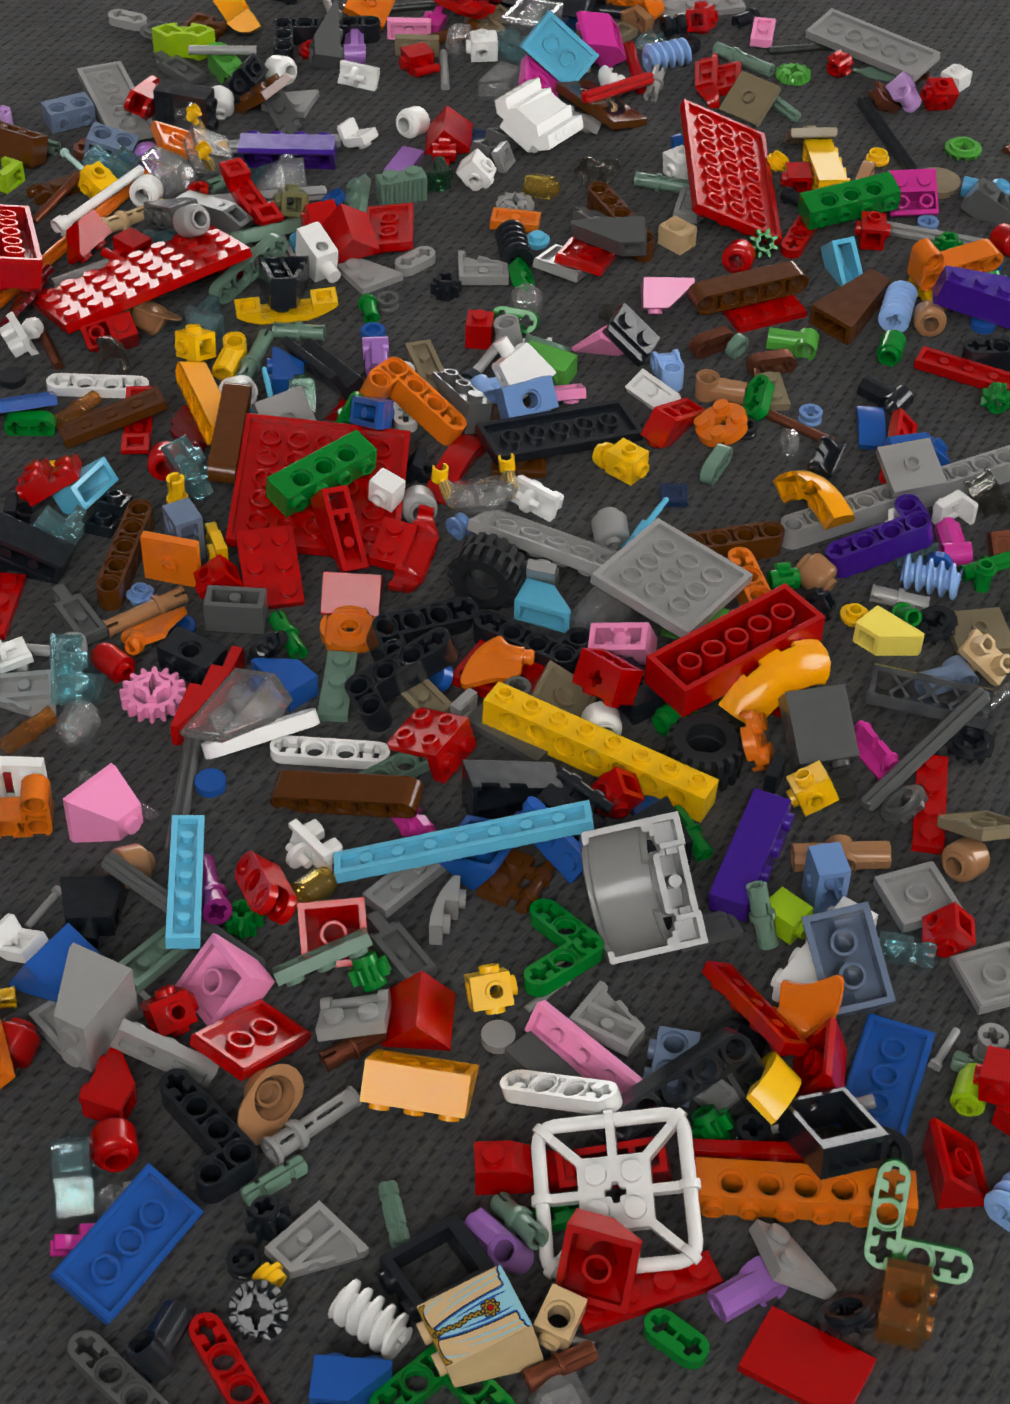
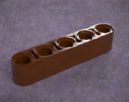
(605, 200)
(747, 287)
(228, 432)
(761, 538)
(124, 555)
(347, 793)

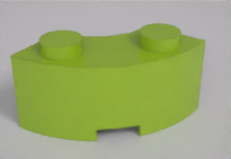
(176, 39)

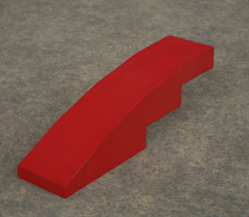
(198, 694)

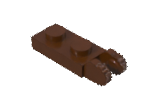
(43, 192)

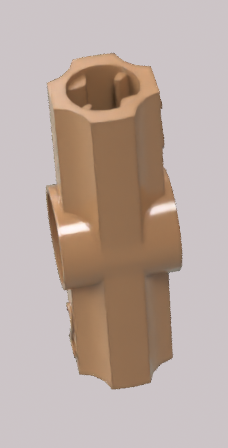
(858, 853)

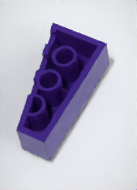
(751, 852)

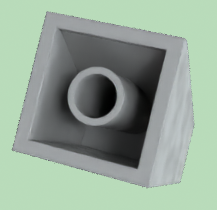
(91, 1005)

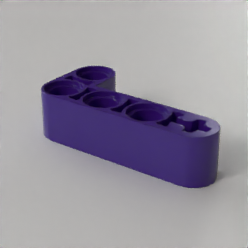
(884, 542)

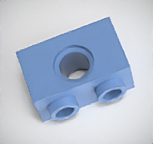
(540, 390)

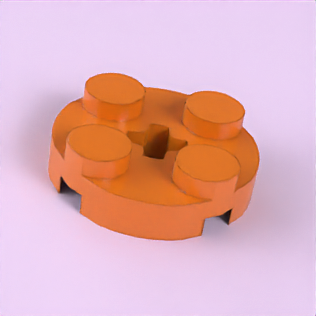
(709, 422)
(334, 629)
(755, 739)

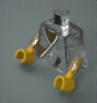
(205, 147)
(478, 493)

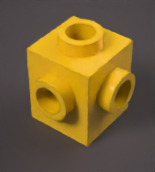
(95, 179)
(195, 343)
(627, 461)
(811, 788)
(479, 985)

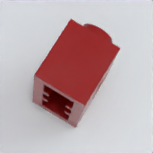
(607, 677)

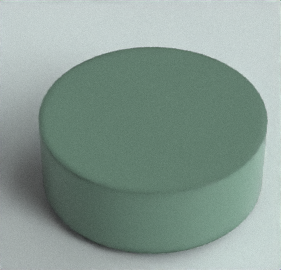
(737, 346)

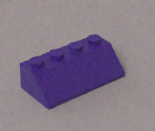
(262, 149)

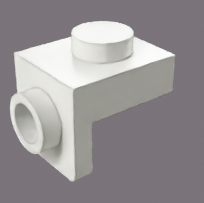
(355, 137)
(955, 505)
(17, 942)

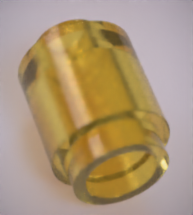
(541, 186)
(315, 885)

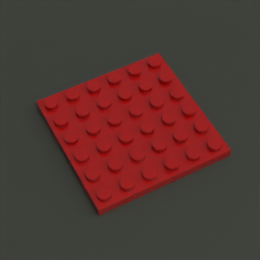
(277, 442)

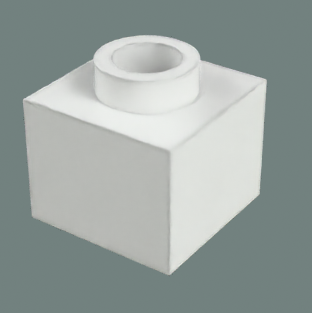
(960, 75)
(386, 489)

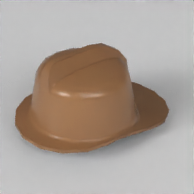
(152, 317)
(269, 1101)

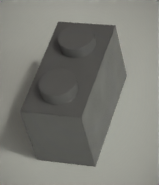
(235, 609)

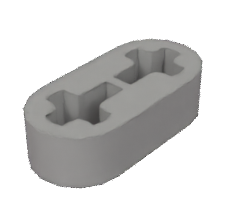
(127, 19)
(415, 260)

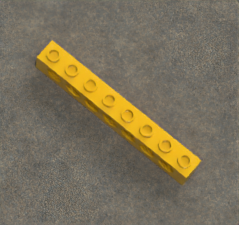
(597, 749)

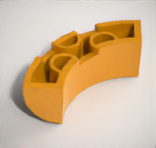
(238, 16)
(820, 495)
(778, 672)

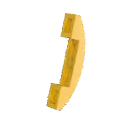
(320, 303)
(775, 1088)

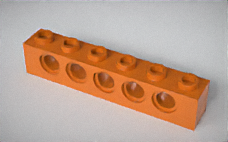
(786, 1184)

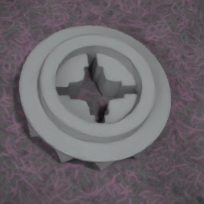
(523, 201)

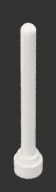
(62, 223)

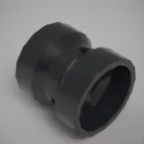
(673, 24)

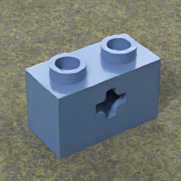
(825, 876)

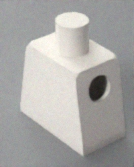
(322, 253)
(518, 363)

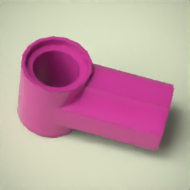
(952, 541)

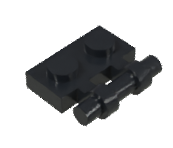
(554, 796)

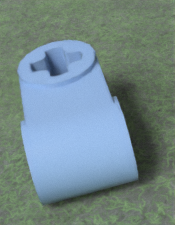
(668, 368)

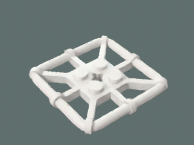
(630, 1172)

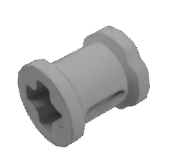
(998, 1038)

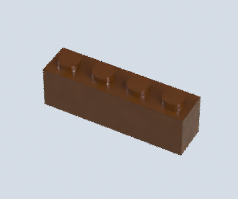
(23, 145)

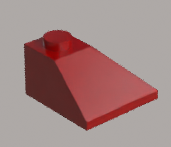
(599, 1260)

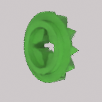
(800, 76)
(955, 145)

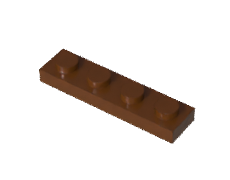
(112, 417)

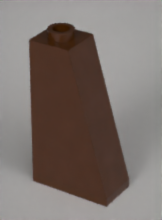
(850, 306)

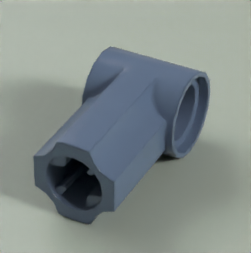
(954, 669)

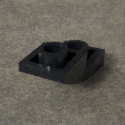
(245, 76)
(108, 513)

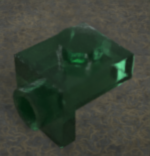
(441, 176)
(308, 386)

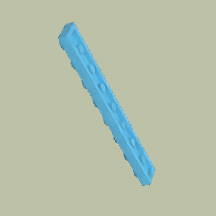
(463, 841)

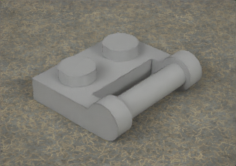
(354, 1016)

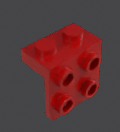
(438, 737)

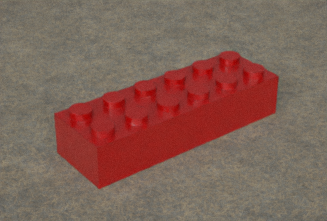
(19, 250)
(716, 655)

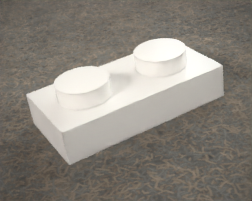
(651, 390)

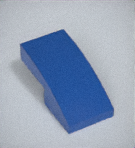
(870, 427)

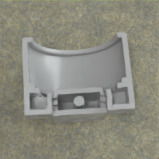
(637, 889)

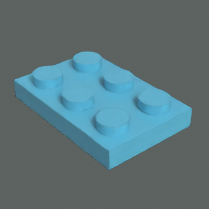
(559, 49)

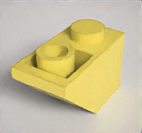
(887, 634)

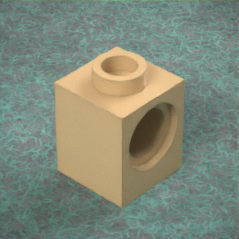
(677, 235)
(559, 1302)

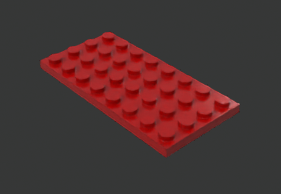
(729, 172)
(138, 278)

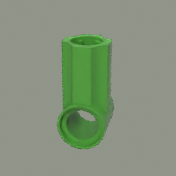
(800, 343)

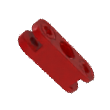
(141, 98)
(265, 888)

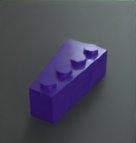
(974, 294)

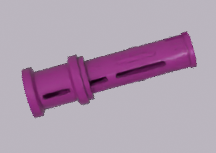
(215, 902)

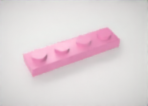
(578, 1047)

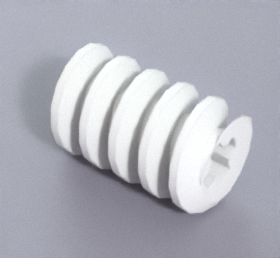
(369, 1320)

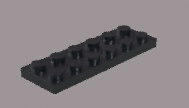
(558, 431)

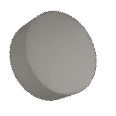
(497, 1036)

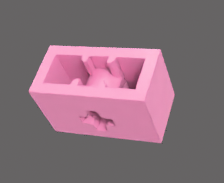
(624, 639)

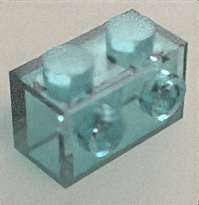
(187, 460)
(66, 669)

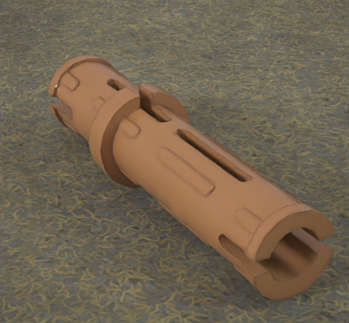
(154, 607)

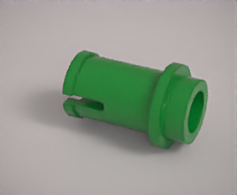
(368, 305)
(984, 571)
(907, 613)

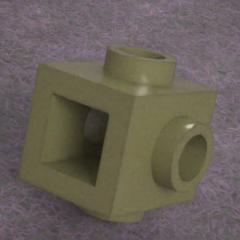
(299, 200)

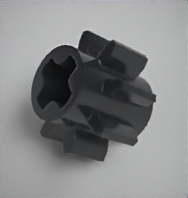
(445, 286)
(821, 600)
(267, 1217)

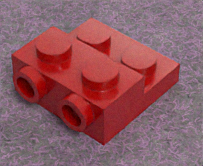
(44, 480)

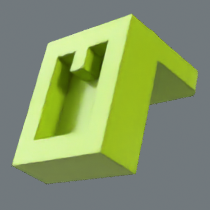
(11, 174)

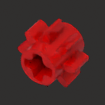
(839, 64)
(444, 149)

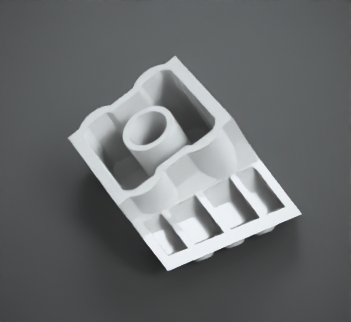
(536, 117)

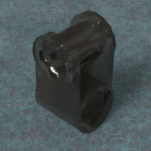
(987, 493)

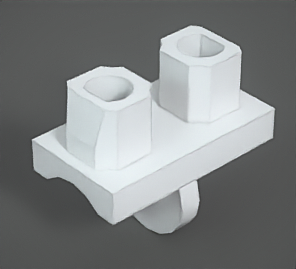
(359, 75)
(19, 336)
(537, 498)
(14, 656)
(306, 846)

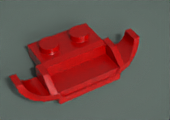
(471, 8)
(715, 79)
(406, 549)

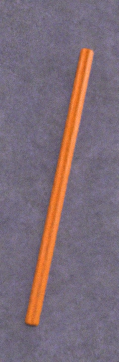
(60, 247)

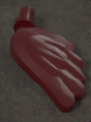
(25, 298)
(185, 424)

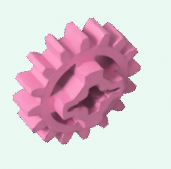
(152, 694)

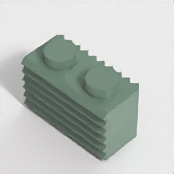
(401, 186)

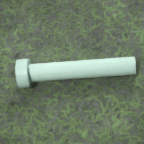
(65, 153)

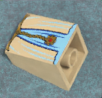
(479, 1330)

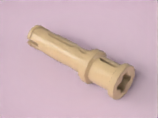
(123, 220)

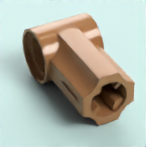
(712, 387)

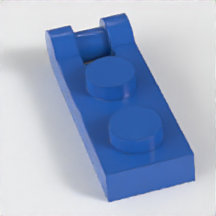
(561, 852)

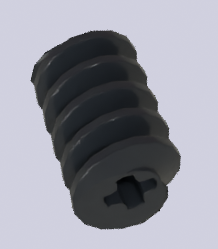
(513, 242)

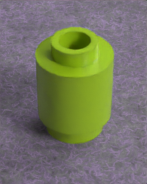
(965, 1093)

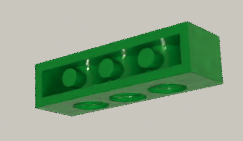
(848, 200)
(325, 468)

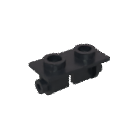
(826, 457)

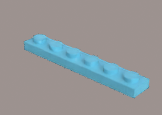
(185, 882)

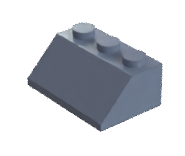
(849, 946)

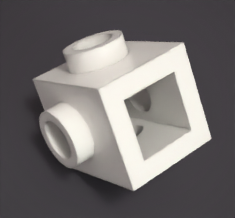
(483, 45)
(675, 163)
(476, 171)

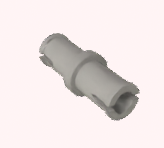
(653, 90)
(892, 596)

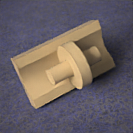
(985, 657)

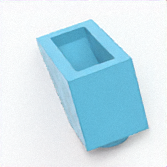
(842, 260)
(93, 483)
(542, 606)

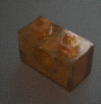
(911, 1285)

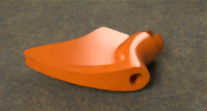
(150, 631)
(495, 662)
(810, 1004)

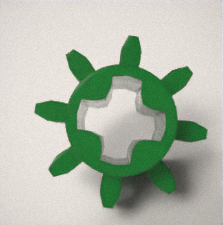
(765, 236)
(947, 241)
(996, 398)
(784, 574)
(243, 920)
(369, 971)
(711, 1123)

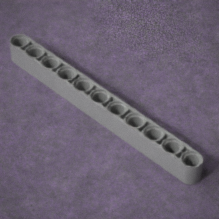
(872, 505)

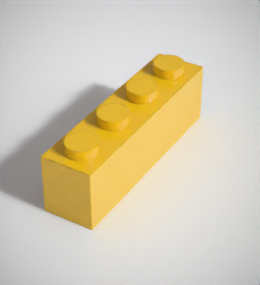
(824, 162)

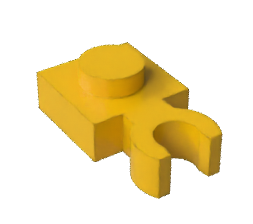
(215, 540)

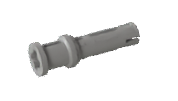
(295, 1130)

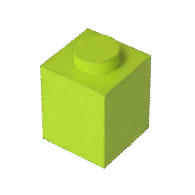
(788, 915)

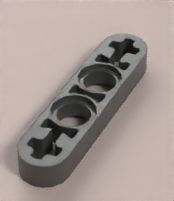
(127, 1384)

